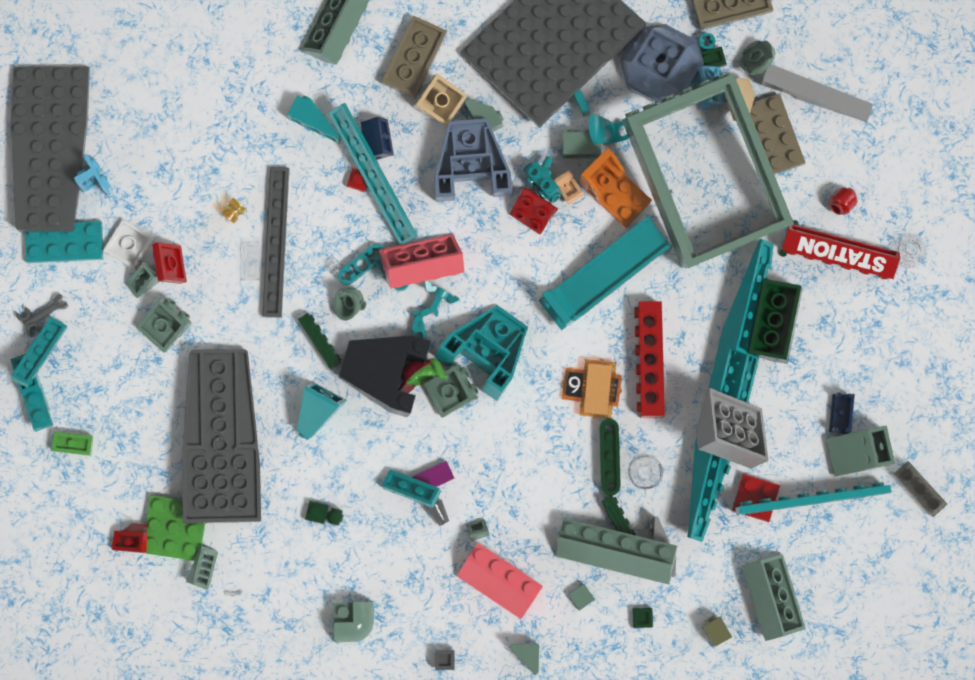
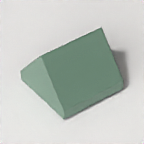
(477, 530)

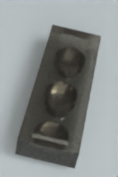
(920, 489)

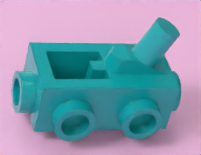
(540, 177)

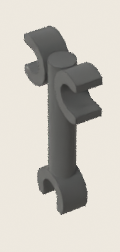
(30, 321)

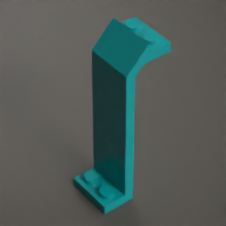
(605, 273)

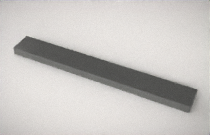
(276, 242)

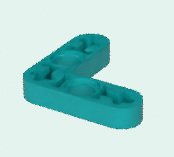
(376, 262)

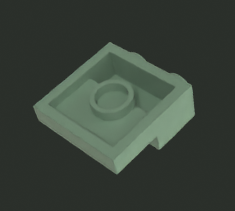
(164, 323)
(452, 392)

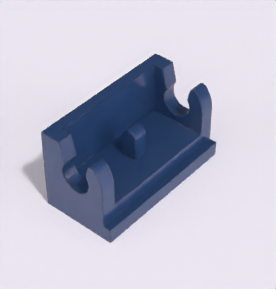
(378, 137)
(841, 413)

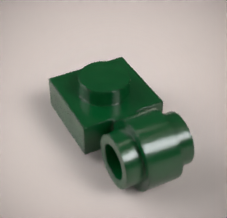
(319, 512)

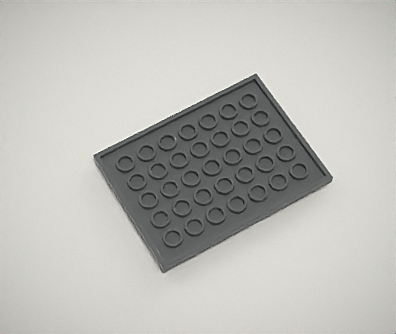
(550, 49)

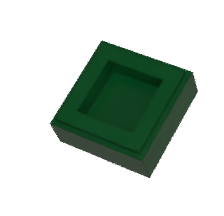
(642, 617)

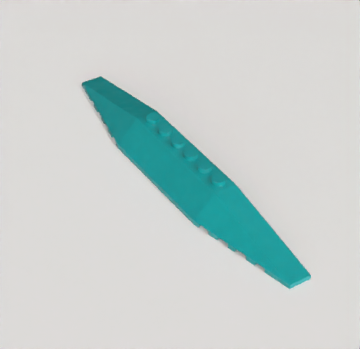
(733, 376)

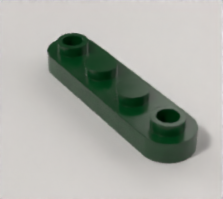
(609, 457)

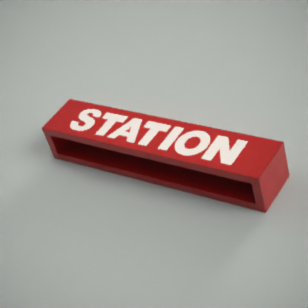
(841, 251)

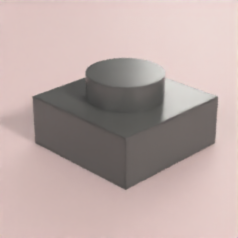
(444, 659)

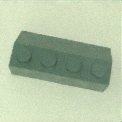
(333, 29)
(774, 597)

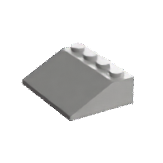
(732, 430)

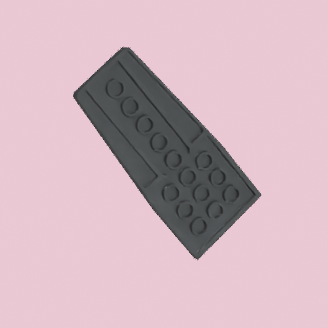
(48, 145)
(220, 440)

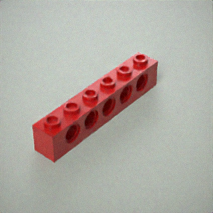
(653, 310)

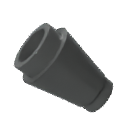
(438, 512)

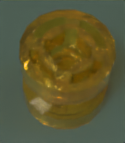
(233, 210)

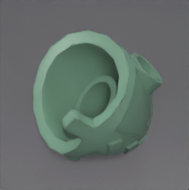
(349, 303)

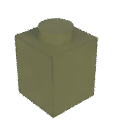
(716, 630)

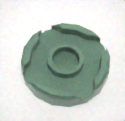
(757, 57)

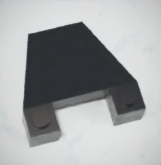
(377, 367)

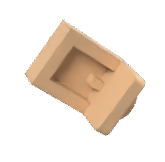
(569, 187)

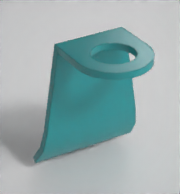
(605, 131)

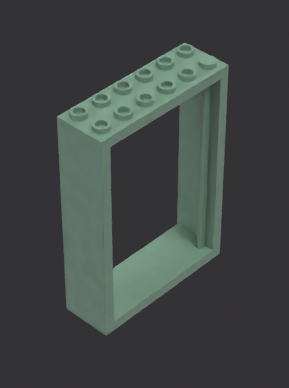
(657, 184)

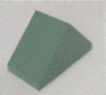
(142, 280)
(528, 655)

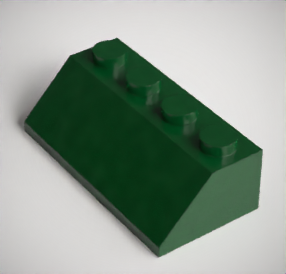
(775, 321)

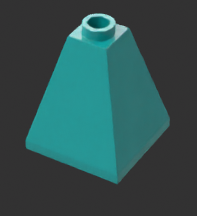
(317, 409)

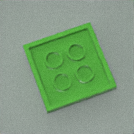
(168, 534)

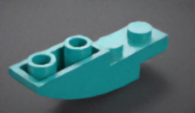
(35, 401)

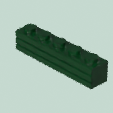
(320, 341)
(616, 515)

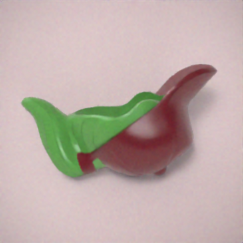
(418, 371)

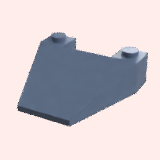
(469, 155)

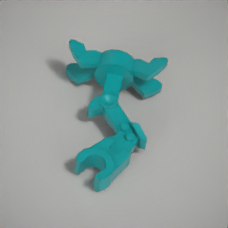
(418, 325)

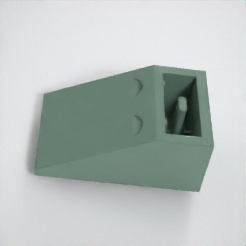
(860, 451)

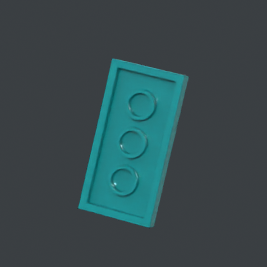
(80, 245)

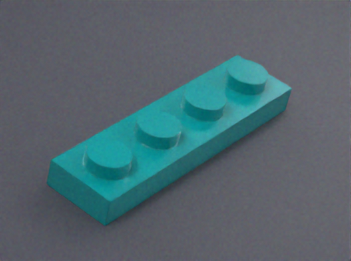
(38, 352)

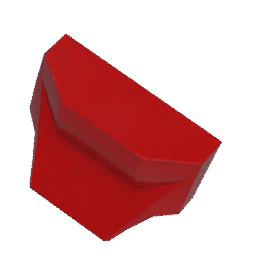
(131, 539)

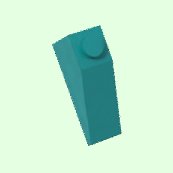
(309, 116)

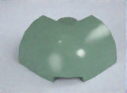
(353, 621)

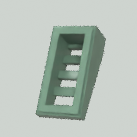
(195, 570)

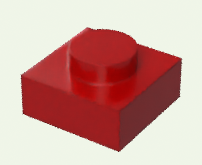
(356, 181)

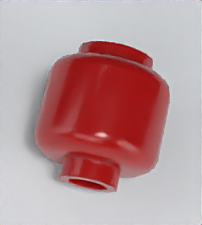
(843, 201)

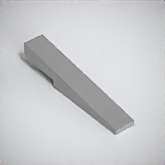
(816, 93)

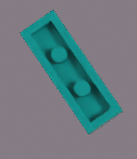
(411, 488)

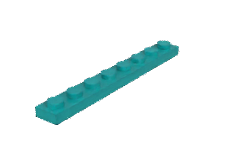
(372, 174)
(820, 497)

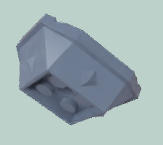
(662, 79)

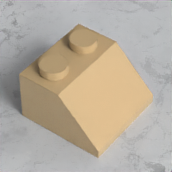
(440, 100)

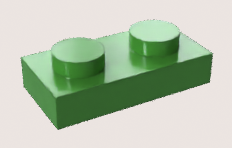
(72, 443)

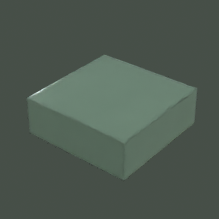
(581, 597)

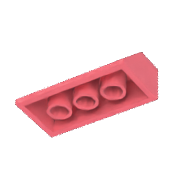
(422, 261)
(499, 581)

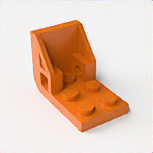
(613, 189)

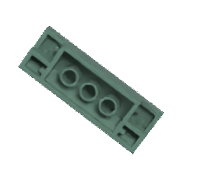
(616, 551)

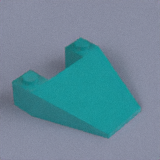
(489, 342)

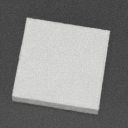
(129, 244)

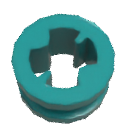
(712, 40)

